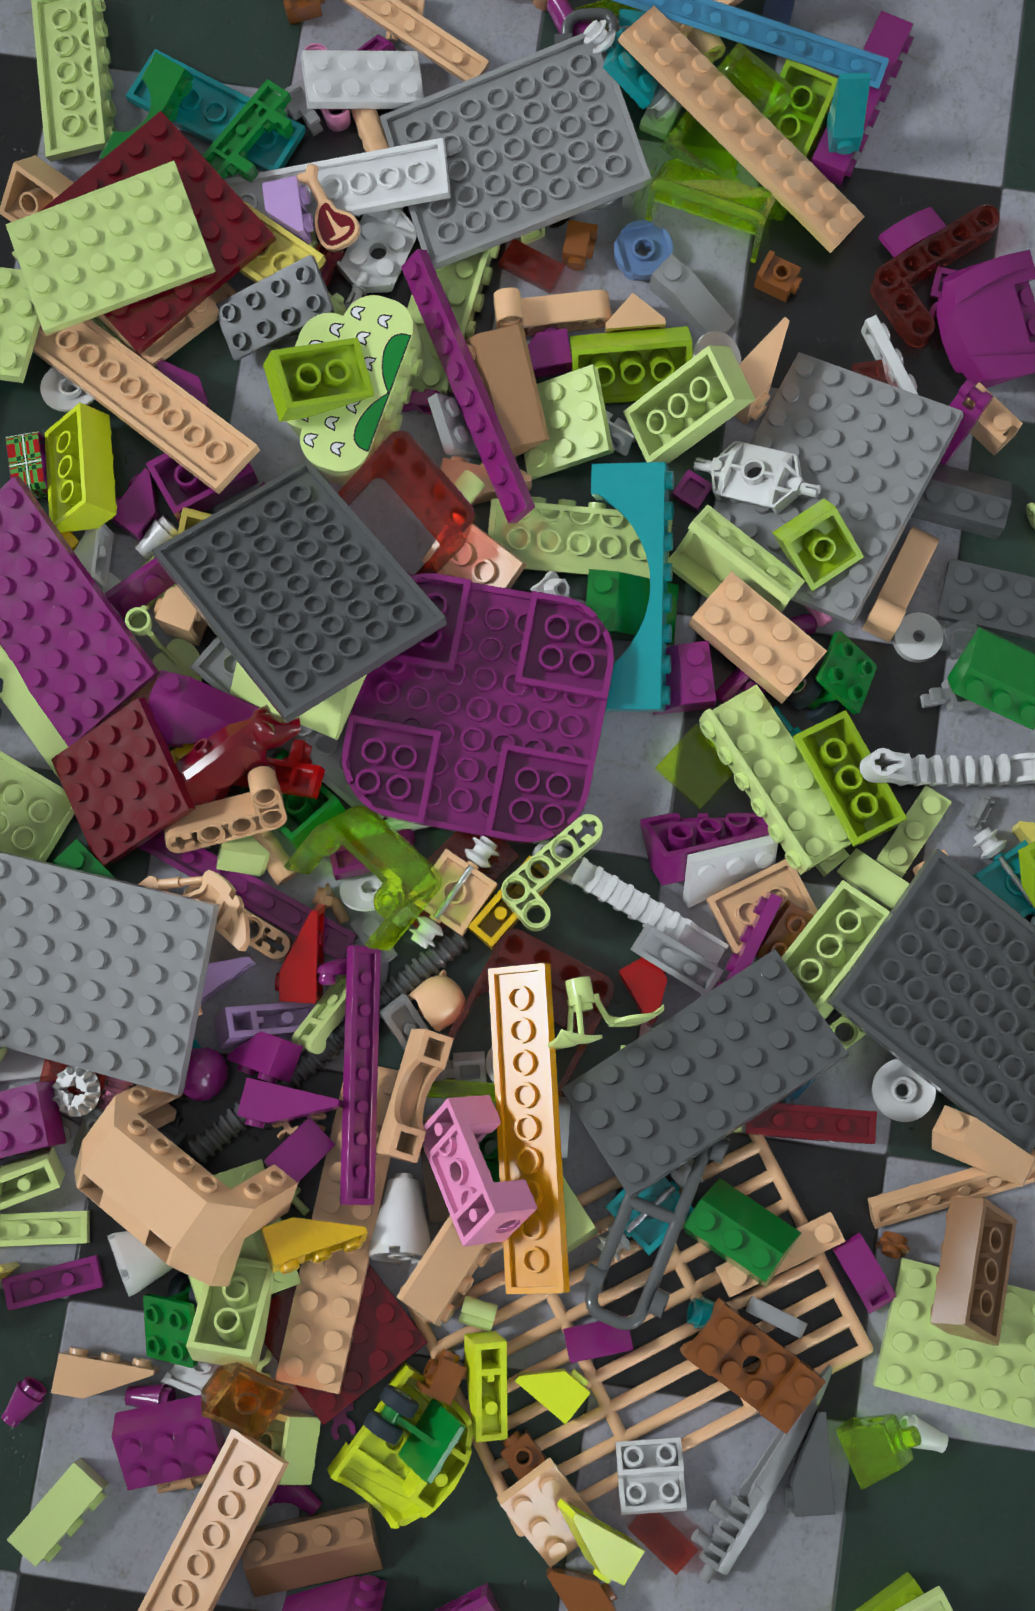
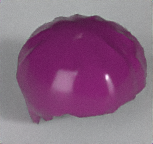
(205, 1074)

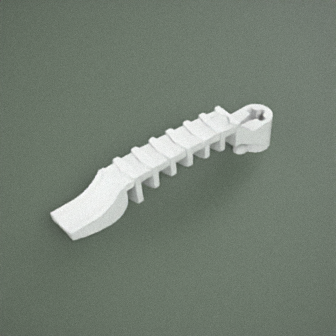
(951, 771)
(638, 905)

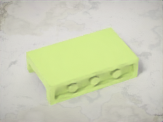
(718, 547)

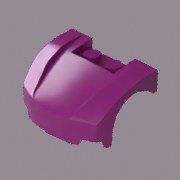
(990, 319)

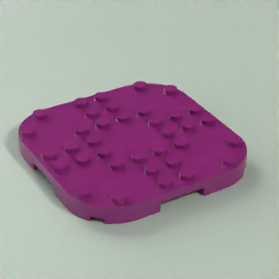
(487, 717)

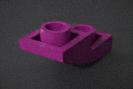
(911, 231)

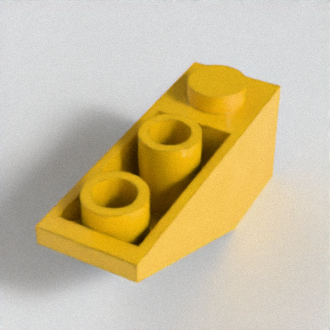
(302, 1240)

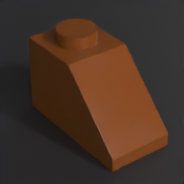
(581, 1590)

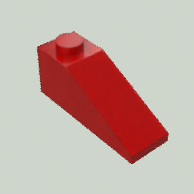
(298, 976)

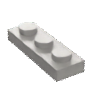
(676, 959)

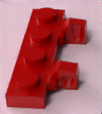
(295, 773)

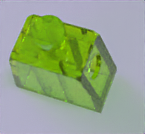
(877, 1446)

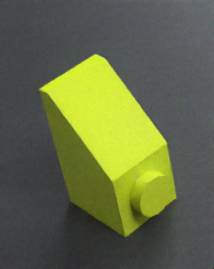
(556, 1390)

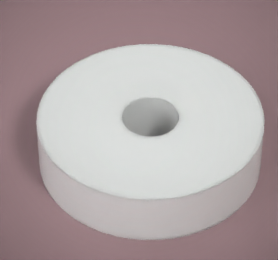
(930, 631)

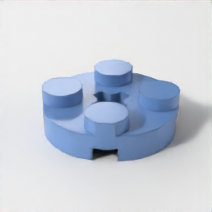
(627, 244)

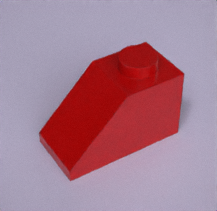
(645, 985)

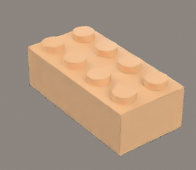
(756, 637)

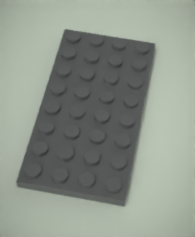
(704, 1073)

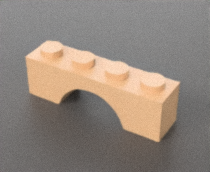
(403, 1124)

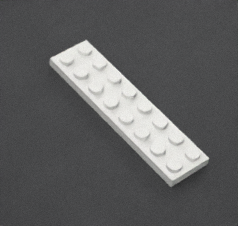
(367, 180)

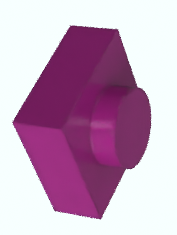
(692, 490)

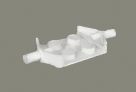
(384, 230)
(773, 488)

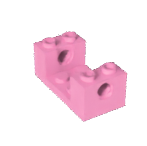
(478, 1206)

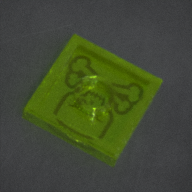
(695, 768)

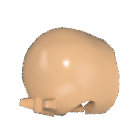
(439, 1000)

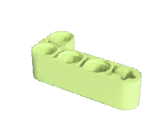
(556, 866)

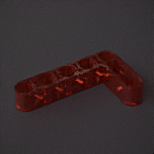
(926, 265)

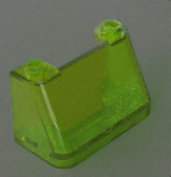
(758, 83)

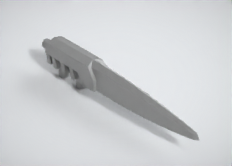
(756, 1492)

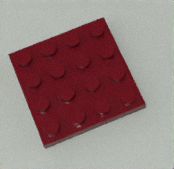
(123, 783)
(380, 1343)

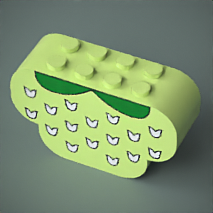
(392, 349)

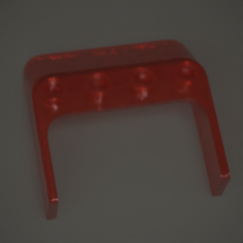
(423, 489)
(519, 949)

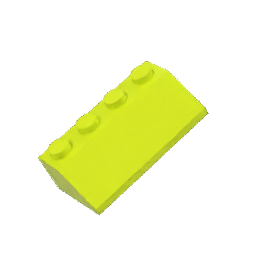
(80, 470)

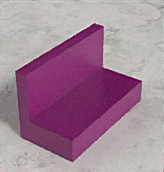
(301, 1150)

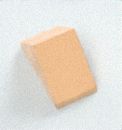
(634, 315)

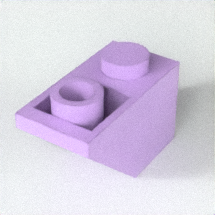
(287, 206)

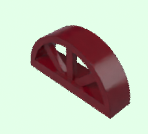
(815, 1124)

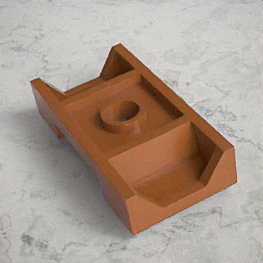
(780, 1384)

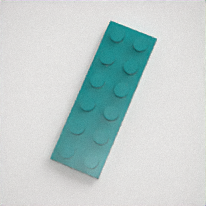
(210, 110)

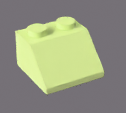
(295, 1439)

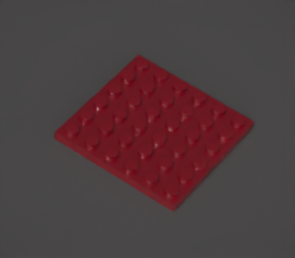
(226, 223)

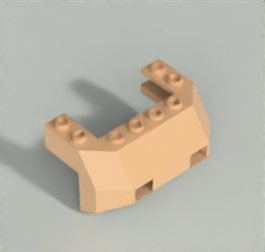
(167, 1195)

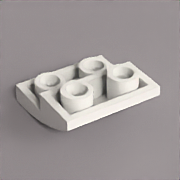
(651, 1476)

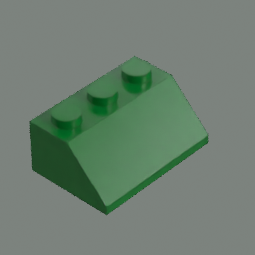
(997, 677)
(741, 1231)

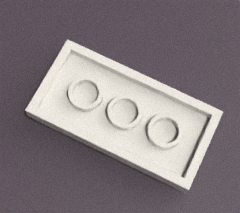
(361, 79)

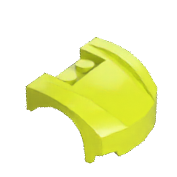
(384, 1479)

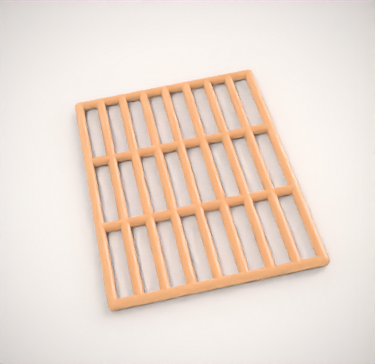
(609, 1407)

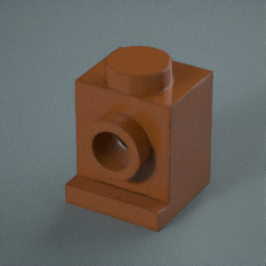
(302, 10)
(579, 244)
(774, 285)
(442, 1376)
(522, 1442)

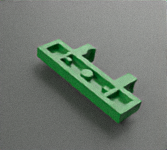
(260, 114)

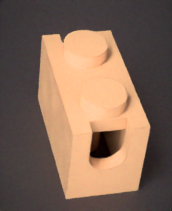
(994, 424)

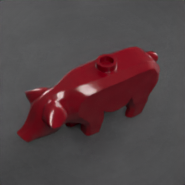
(232, 752)

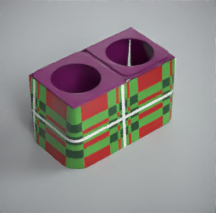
(28, 461)

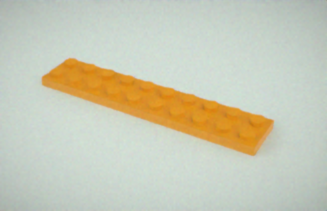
(529, 1124)

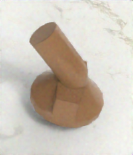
(327, 897)

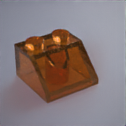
(243, 1399)

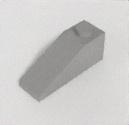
(689, 297)

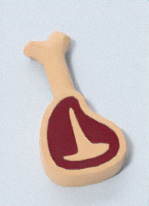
(333, 226)

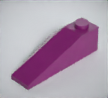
(193, 709)
(673, 838)

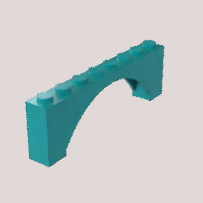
(642, 497)

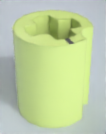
(469, 485)
(478, 1313)

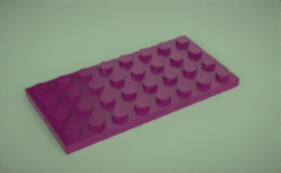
(60, 624)

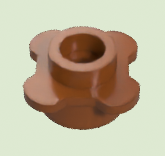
(893, 1245)

